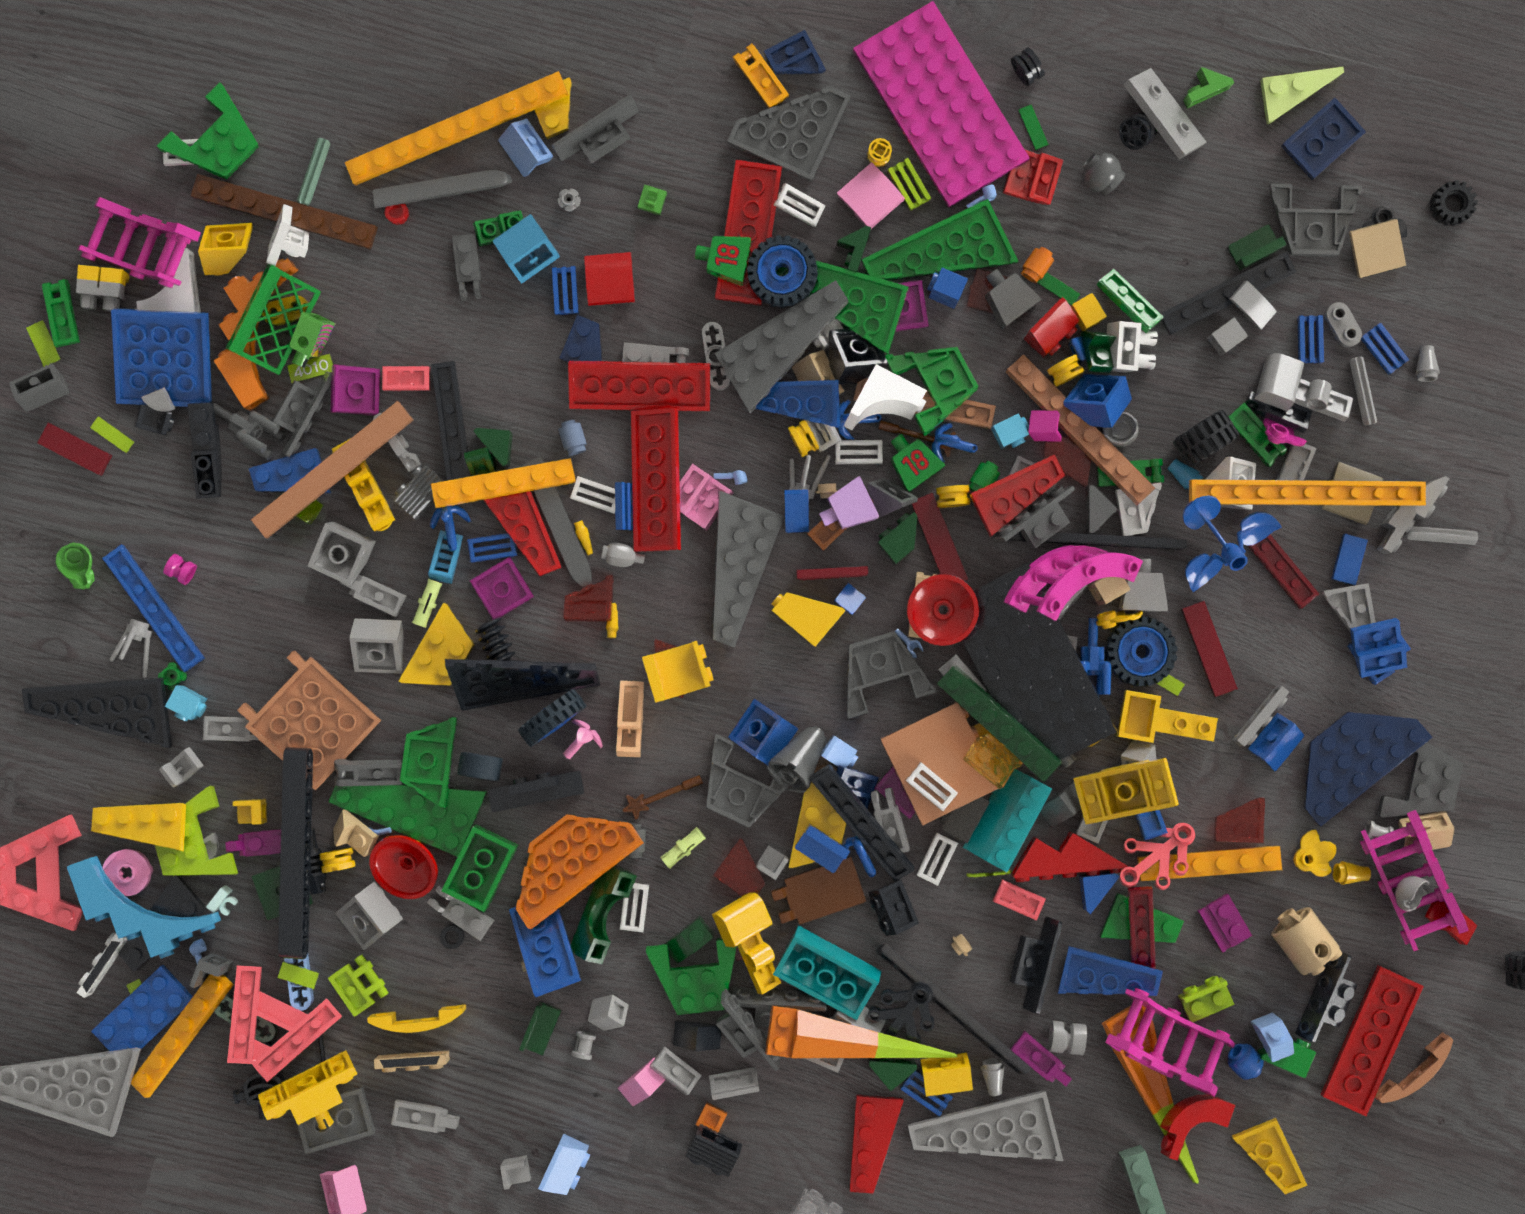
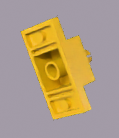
(1126, 790)
(310, 1092)

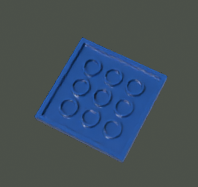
(161, 351)

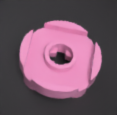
(140, 871)

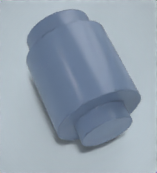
(572, 437)

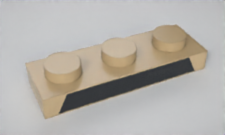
(411, 1061)

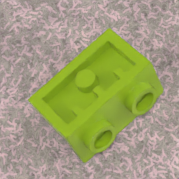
(1206, 999)

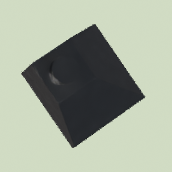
(852, 356)

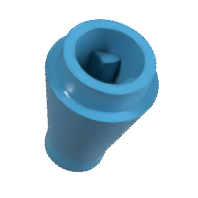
(1184, 473)

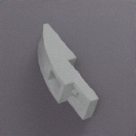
(1401, 517)

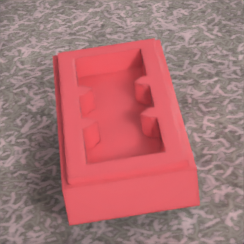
(405, 378)
(1019, 899)

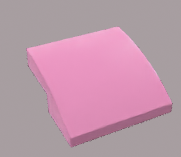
(870, 196)
(700, 496)

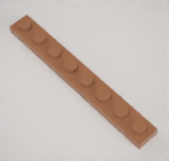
(1086, 437)

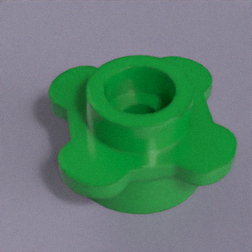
(172, 668)

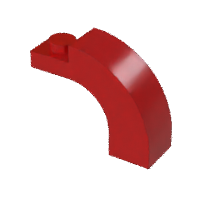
(1186, 1115)

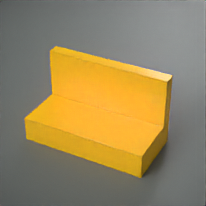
(946, 1075)

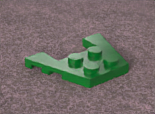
(222, 146)
(944, 377)
(696, 986)

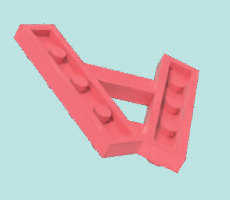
(46, 900)
(250, 1003)

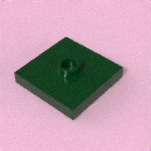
(268, 890)

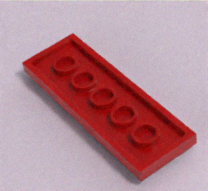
(750, 215)
(639, 385)
(655, 480)
(1372, 1040)

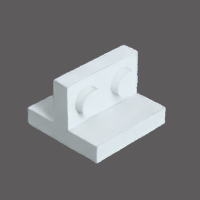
(287, 238)

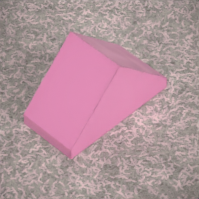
(641, 1084)

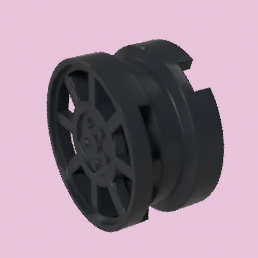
(1027, 66)
(1137, 131)

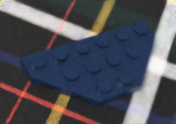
(1354, 757)

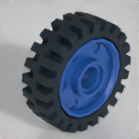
(780, 253)
(1159, 651)
(552, 718)

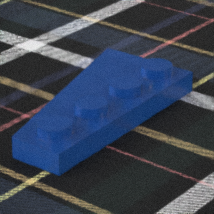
(805, 400)

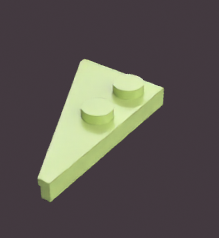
(1286, 91)

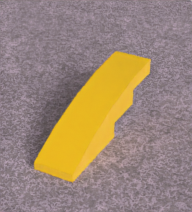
(368, 495)

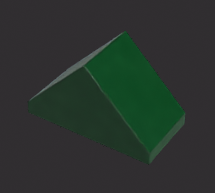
(498, 442)
(891, 1070)

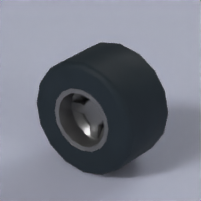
(479, 766)

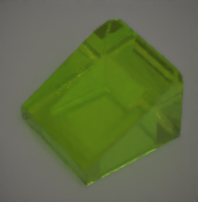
(310, 512)

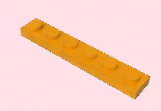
(503, 483)
(1220, 862)
(180, 1034)

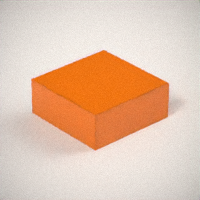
(711, 1117)

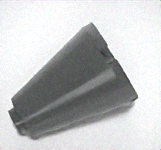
(798, 760)

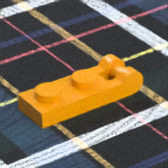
(761, 77)

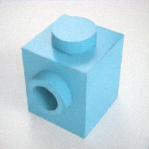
(1011, 431)
(186, 703)

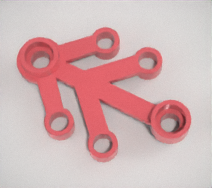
(1160, 853)

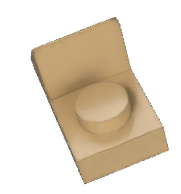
(354, 833)

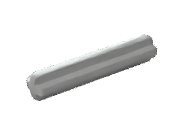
(1363, 391)
(1442, 535)

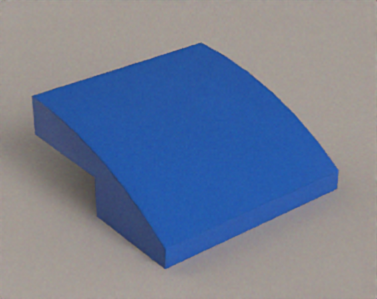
(1378, 647)

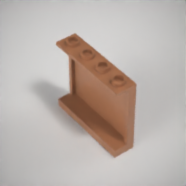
(941, 745)

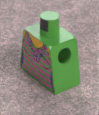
(310, 329)

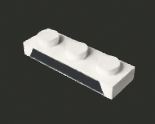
(101, 965)

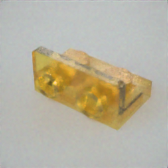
(992, 760)

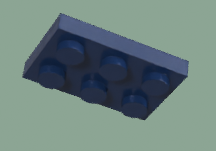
(1323, 138)

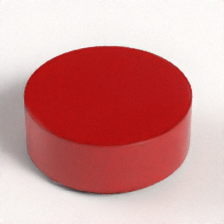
(397, 214)

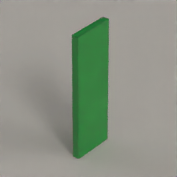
(1033, 127)
(1059, 288)

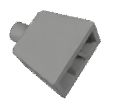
(1146, 592)

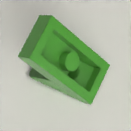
(1212, 85)

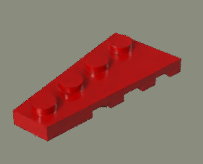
(1011, 495)
(526, 528)
(872, 1134)

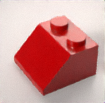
(1051, 328)

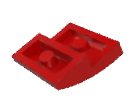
(1034, 179)
(609, 278)

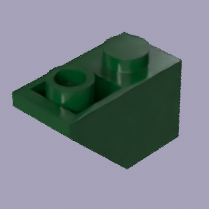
(900, 540)

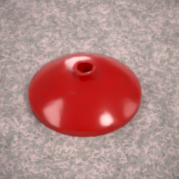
(938, 627)
(403, 867)

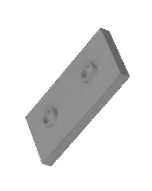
(1164, 113)

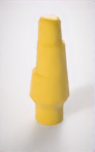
(583, 535)
(612, 626)

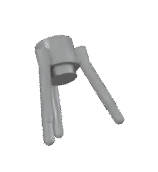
(802, 485)
(134, 630)

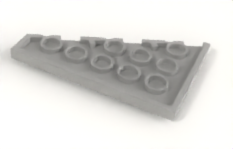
(74, 1089)

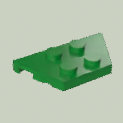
(429, 760)

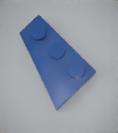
(284, 472)

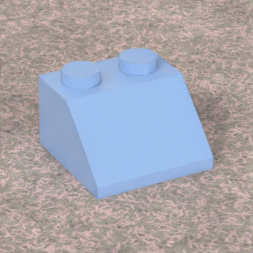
(564, 1166)

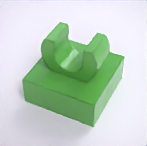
(652, 200)

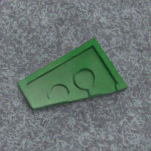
(1117, 923)

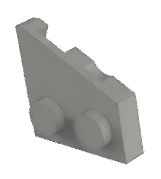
(1352, 605)

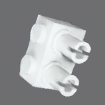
(1127, 345)

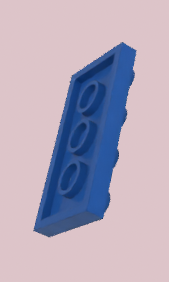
(546, 953)
(144, 1012)

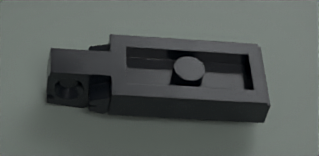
(1296, 417)

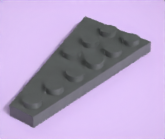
(771, 350)
(741, 553)

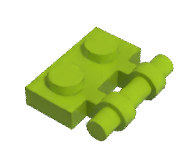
(351, 988)

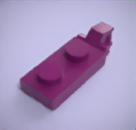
(256, 843)
(1040, 1059)

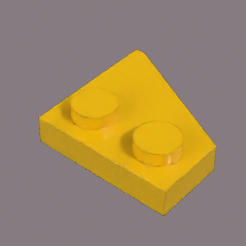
(555, 115)

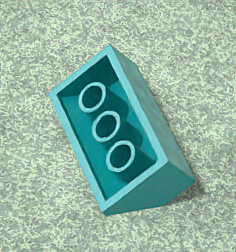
(1008, 820)
(827, 972)

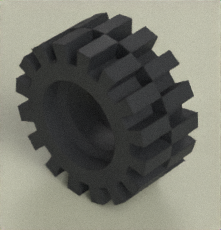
(1463, 194)

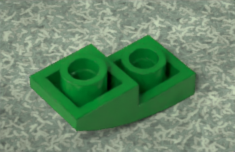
(491, 228)

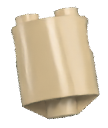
(1305, 940)

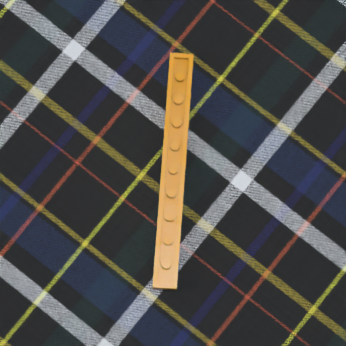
(456, 128)
(1311, 492)

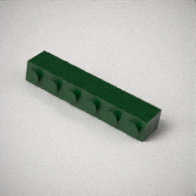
(999, 723)

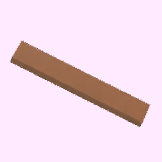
(968, 413)

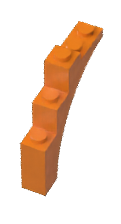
(238, 371)

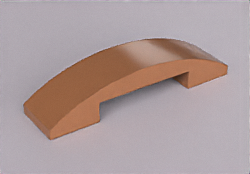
(1438, 1051)

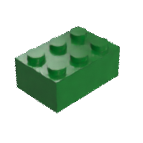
(480, 868)

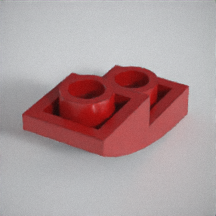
(1438, 910)

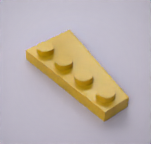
(150, 824)

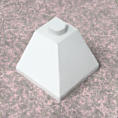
(1234, 469)

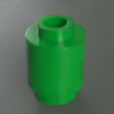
(983, 476)

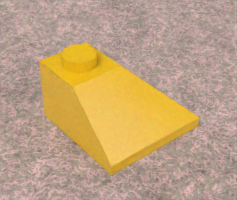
(223, 247)

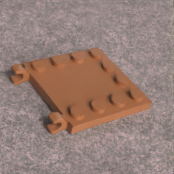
(314, 714)

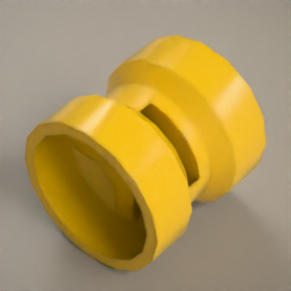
(879, 157)

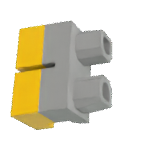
(101, 283)

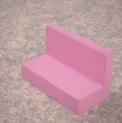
(343, 1191)

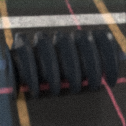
(495, 641)

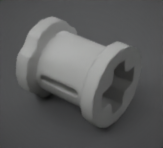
(1375, 830)
(583, 1045)

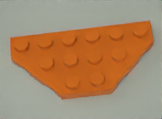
(569, 860)

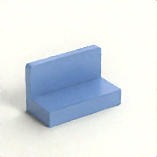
(524, 146)

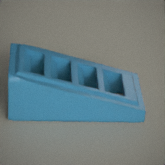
(439, 575)

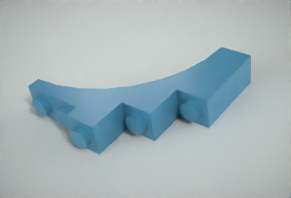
(160, 932)

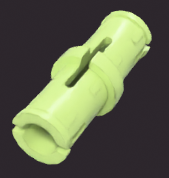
(422, 618)
(683, 847)

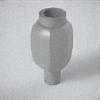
(621, 555)

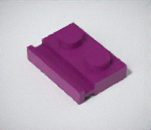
(1224, 923)

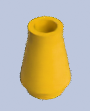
(1350, 873)

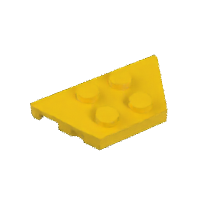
(442, 641)
(820, 814)

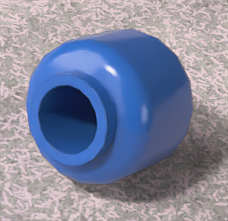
(1245, 1061)

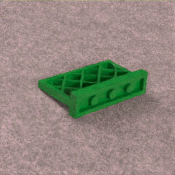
(254, 310)

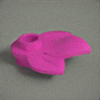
(1279, 434)

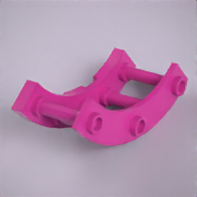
(174, 233)
(1078, 568)
(1431, 868)
(1155, 1059)

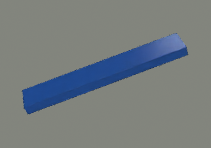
(153, 608)

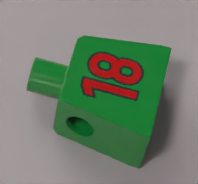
(726, 257)
(914, 462)

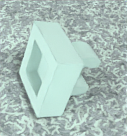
(220, 900)

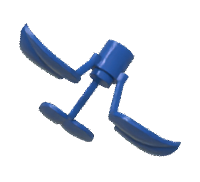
(1253, 530)

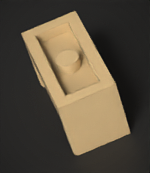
(1108, 589)

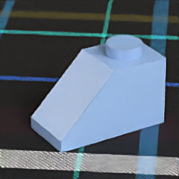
(839, 752)
(1273, 1036)

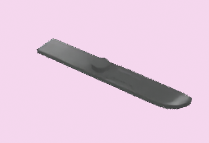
(440, 188)
(563, 531)

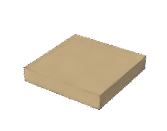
(1377, 248)

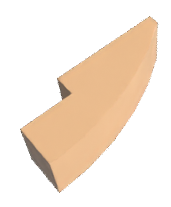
(630, 719)

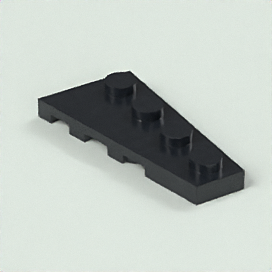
(175, 901)

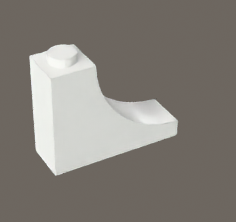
(179, 298)
(886, 395)

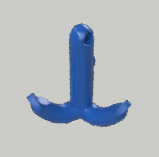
(843, 417)
(949, 440)
(447, 517)
(862, 853)

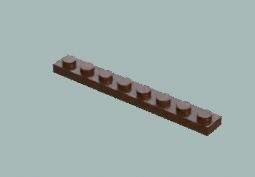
(270, 206)

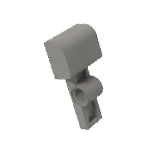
(1282, 387)

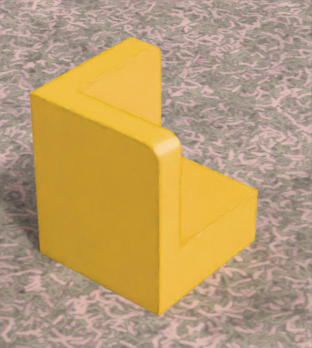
(1088, 312)
(251, 811)

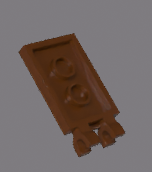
(820, 892)

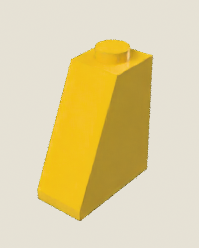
(806, 616)

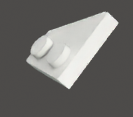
(1135, 518)

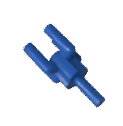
(1093, 660)

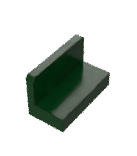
(1255, 247)
(540, 1028)

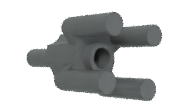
(249, 429)

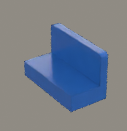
(1276, 741)
(822, 848)

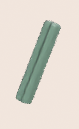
(313, 171)

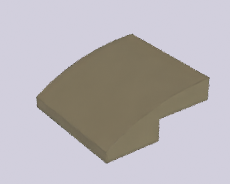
(1348, 473)

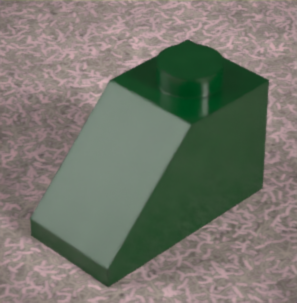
(689, 939)

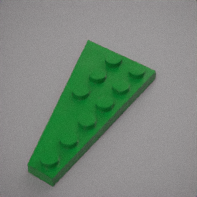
(958, 243)
(872, 304)
(414, 814)

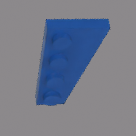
(1096, 973)

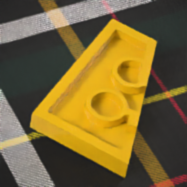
(1271, 1151)

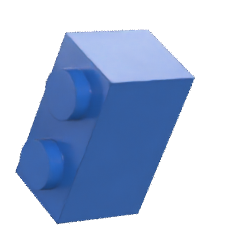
(947, 287)

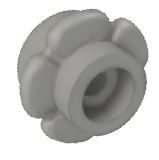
(575, 200)

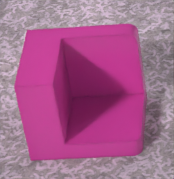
(1044, 426)

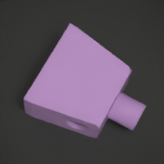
(850, 506)

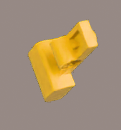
(1143, 716)
(740, 926)

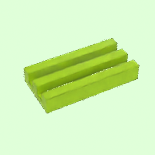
(899, 167)

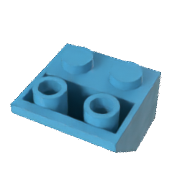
(526, 248)

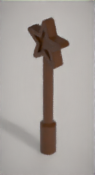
(894, 428)
(639, 804)

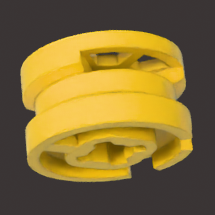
(1065, 370)
(800, 439)
(949, 493)
(341, 861)

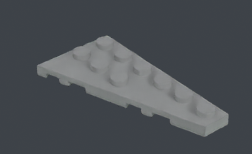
(1002, 1128)

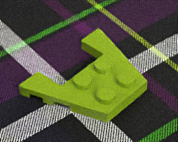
(194, 858)

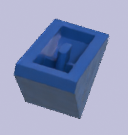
(1095, 888)

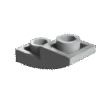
(1253, 304)

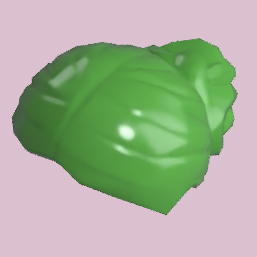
(75, 564)

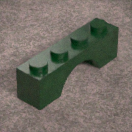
(591, 936)

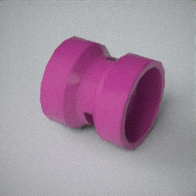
(180, 569)

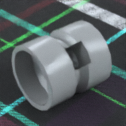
(1068, 1038)

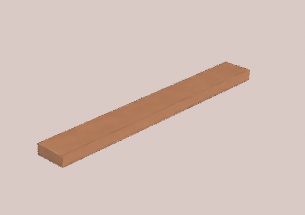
(332, 469)

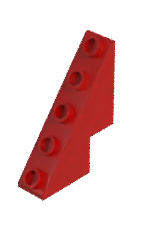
(1072, 857)

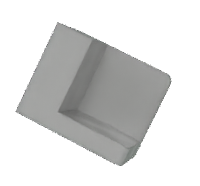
(1227, 336)
(1137, 752)
(772, 862)
(608, 1012)
(515, 1171)

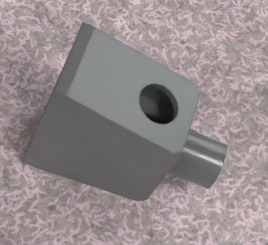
(1009, 297)

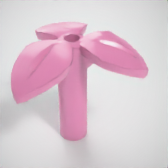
(583, 736)

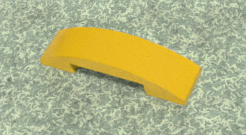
(388, 1020)

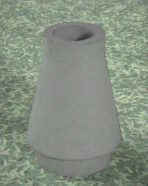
(1427, 365)
(993, 1075)

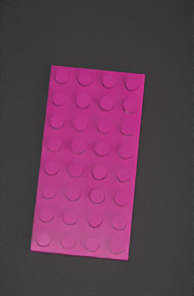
(941, 104)

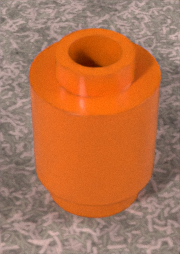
(1037, 264)

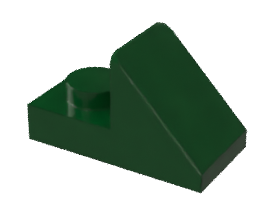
(855, 242)
(1098, 351)
(480, 462)

